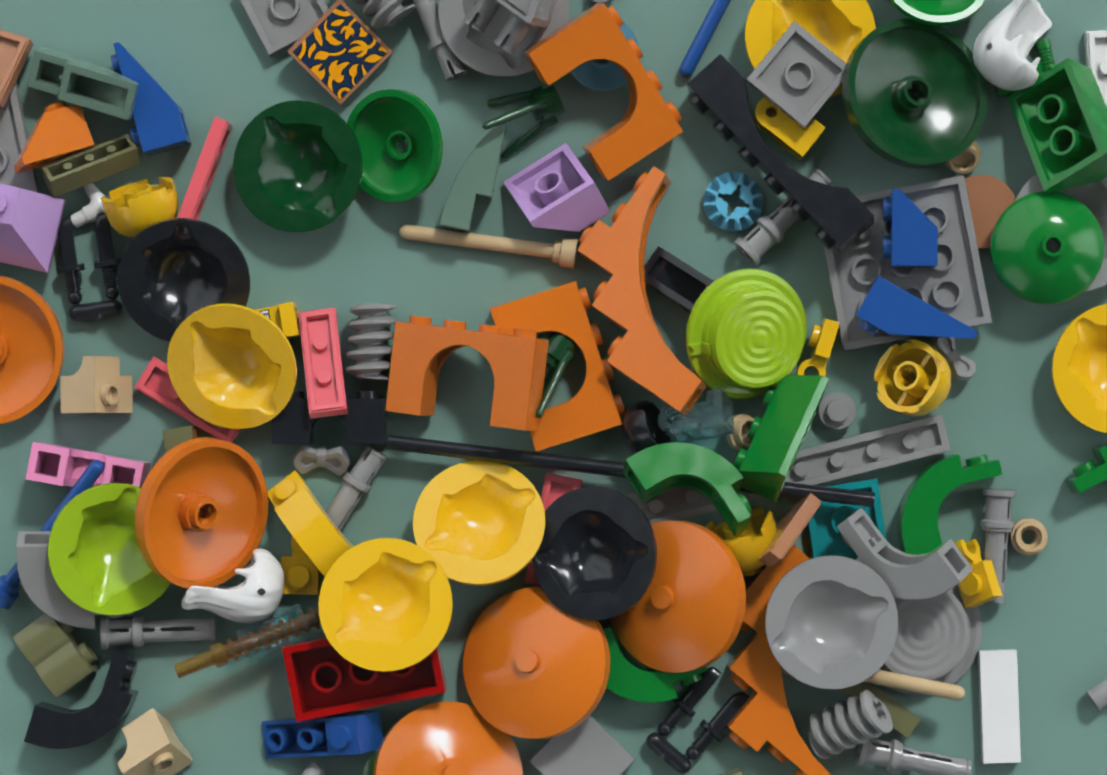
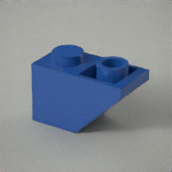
(911, 234)

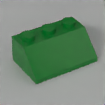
(1064, 126)
(779, 433)

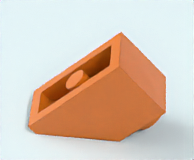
(55, 135)

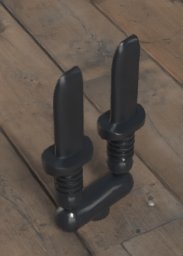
(70, 267)
(711, 730)

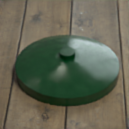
(914, 94)

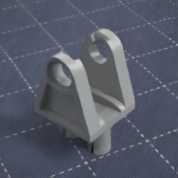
(524, 16)

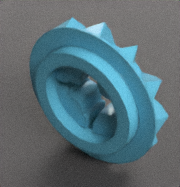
(741, 216)

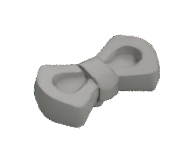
(960, 366)
(308, 458)

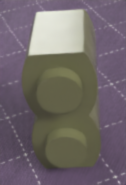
(56, 654)

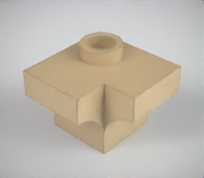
(97, 388)
(152, 747)

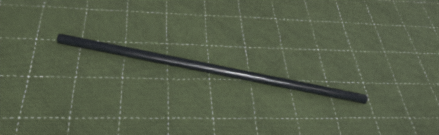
(594, 466)

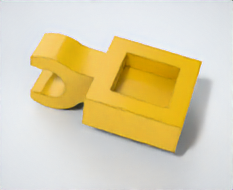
(822, 341)
(299, 572)
(981, 583)

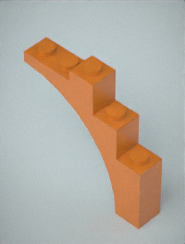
(624, 301)
(766, 711)

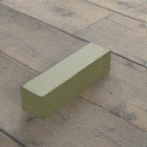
(90, 165)
(902, 718)

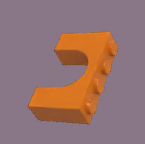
(648, 118)
(515, 359)
(594, 405)

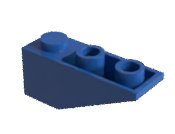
(156, 115)
(324, 736)

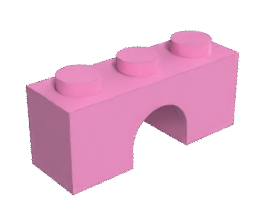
(65, 465)

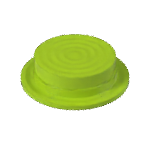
(746, 333)
(98, 555)

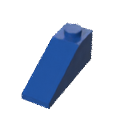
(902, 314)

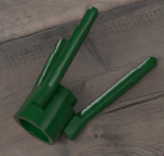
(542, 104)
(558, 356)

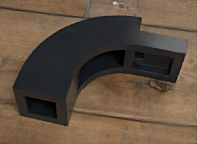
(72, 728)

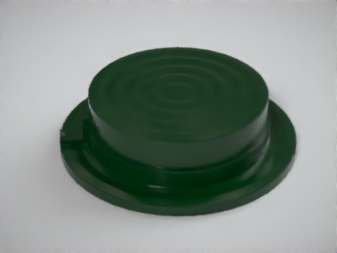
(297, 166)

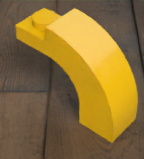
(308, 522)

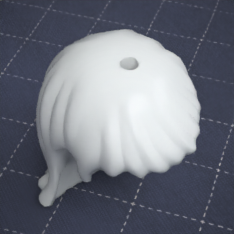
(1005, 43)
(248, 601)

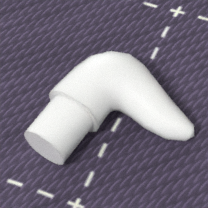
(89, 212)

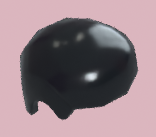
(641, 427)

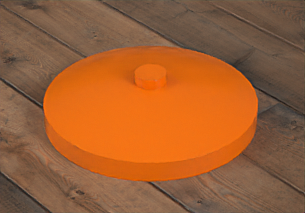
(29, 349)
(201, 512)
(691, 603)
(535, 666)
(446, 741)

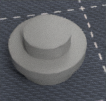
(837, 410)

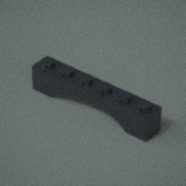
(830, 209)

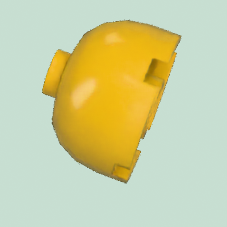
(140, 205)
(912, 378)
(750, 543)

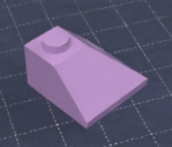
(557, 192)
(28, 227)

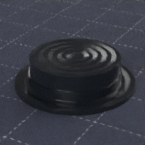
(178, 270)
(595, 553)

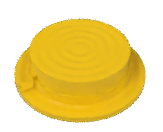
(832, 22)
(232, 366)
(1081, 368)
(480, 522)
(385, 604)

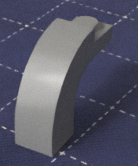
(904, 573)
(41, 586)

